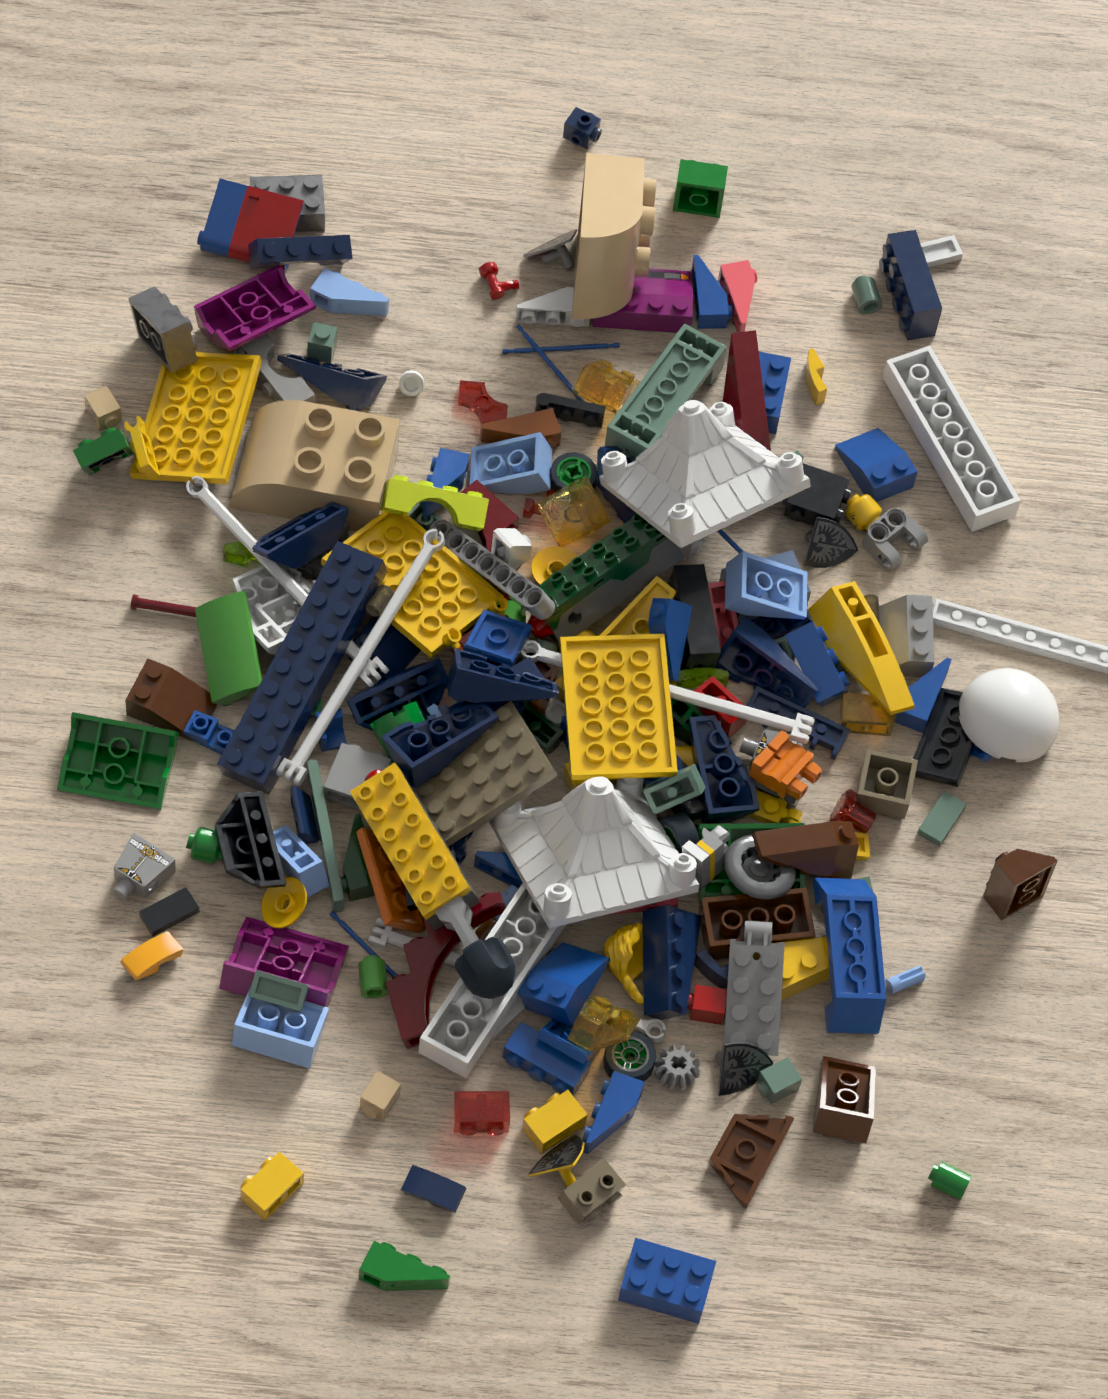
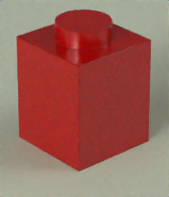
(707, 1004)

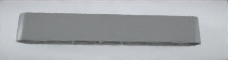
(496, 571)

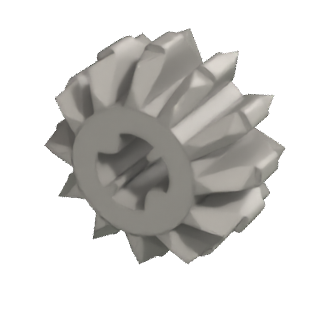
(677, 1076)

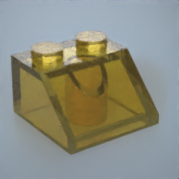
(573, 512)

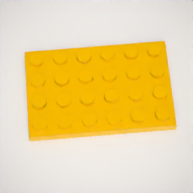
(200, 417)
(444, 594)
(618, 706)

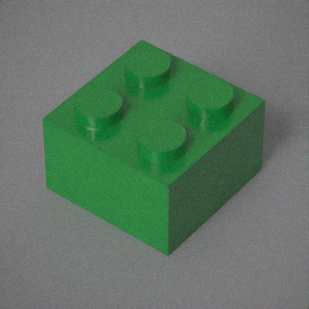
(700, 188)

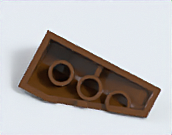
(816, 848)

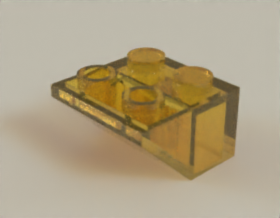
(605, 385)
(602, 1024)

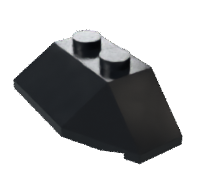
(249, 842)

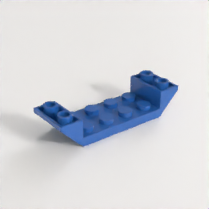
(852, 955)

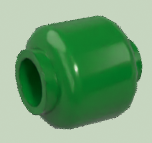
(204, 846)

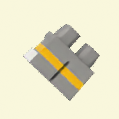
(708, 854)

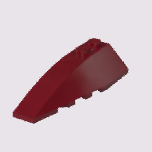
(745, 387)

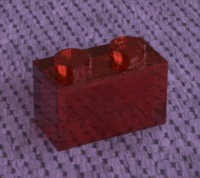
(481, 1112)

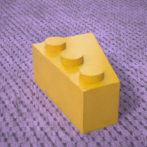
(803, 965)

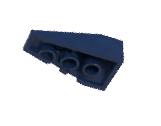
(478, 681)
(430, 745)

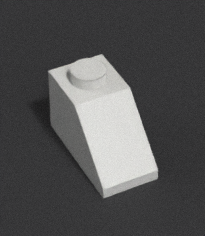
(511, 546)

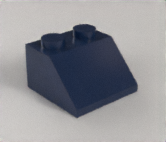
(393, 649)

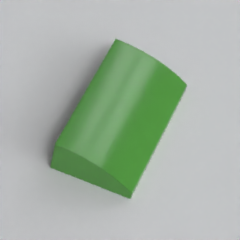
(228, 648)

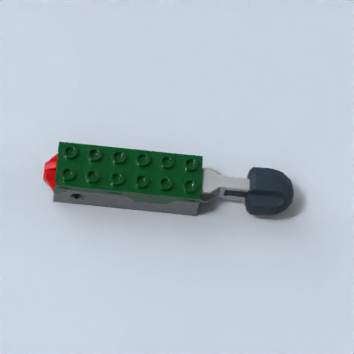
(604, 577)

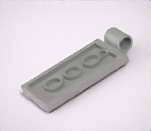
(755, 989)

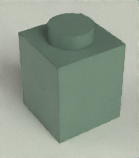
(322, 342)
(778, 1081)

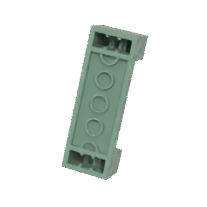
(664, 389)

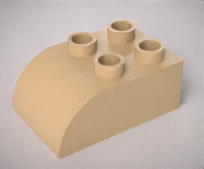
(612, 234)
(313, 455)

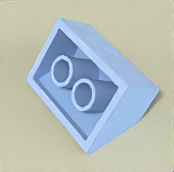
(280, 1030)

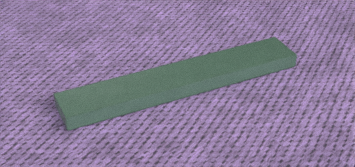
(325, 836)

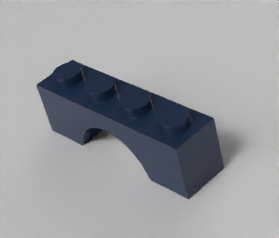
(307, 249)

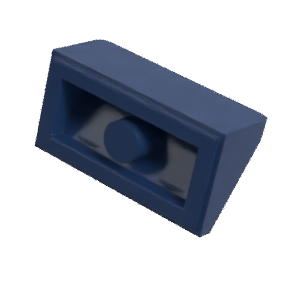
(304, 816)

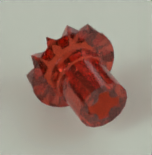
(850, 810)

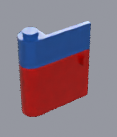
(245, 214)

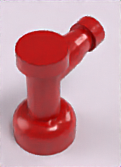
(489, 271)

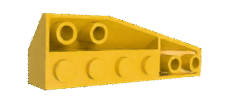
(861, 645)

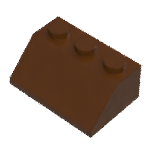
(1018, 881)

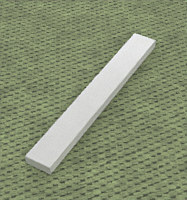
(1020, 635)

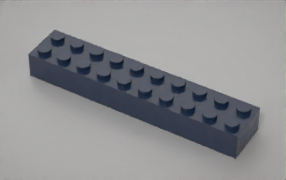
(302, 667)

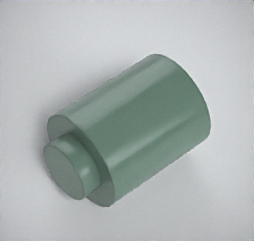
(866, 294)

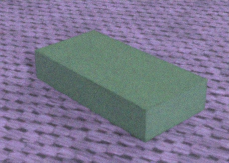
(941, 818)
(278, 990)

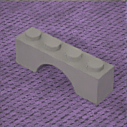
(272, 384)

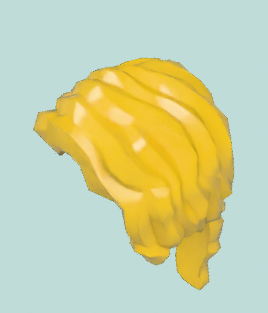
(626, 957)

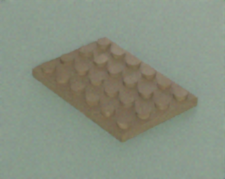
(486, 777)

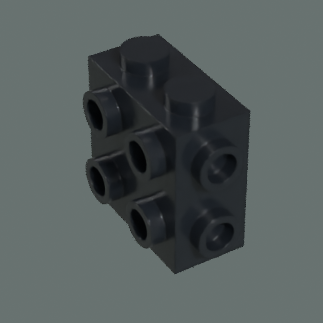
(819, 500)

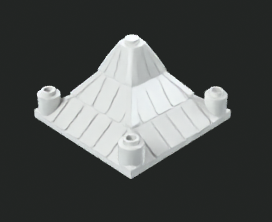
(702, 475)
(594, 852)

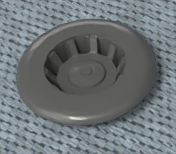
(756, 875)

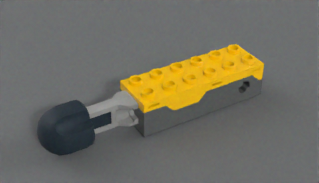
(432, 876)

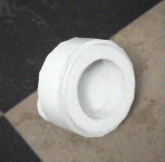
(411, 383)

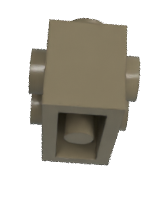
(591, 1192)

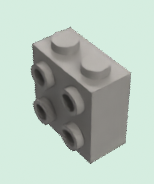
(349, 771)

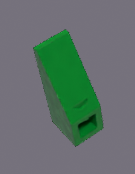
(398, 1272)

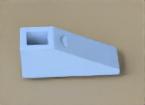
(345, 296)

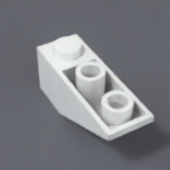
(550, 309)

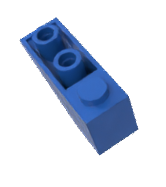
(448, 470)
(617, 1107)

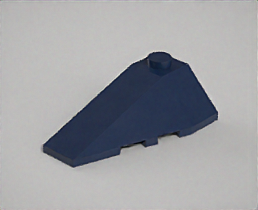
(348, 386)
(759, 661)
(728, 788)

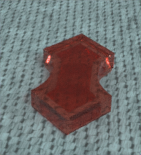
(476, 398)

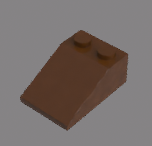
(166, 698)
(845, 1100)

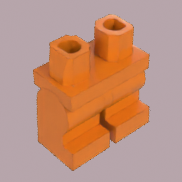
(783, 766)

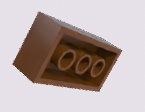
(725, 919)

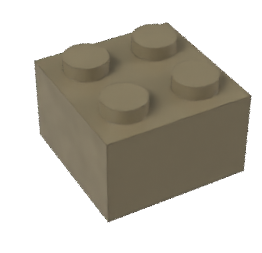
(886, 783)

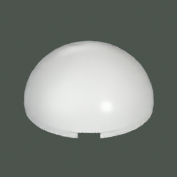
(1009, 714)

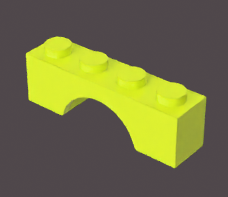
(466, 510)

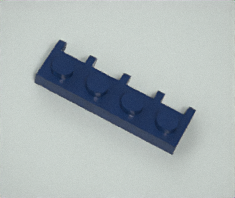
(824, 731)

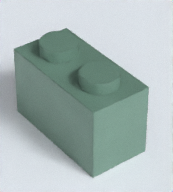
(674, 790)

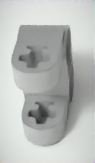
(882, 549)

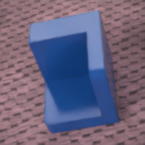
(334, 733)

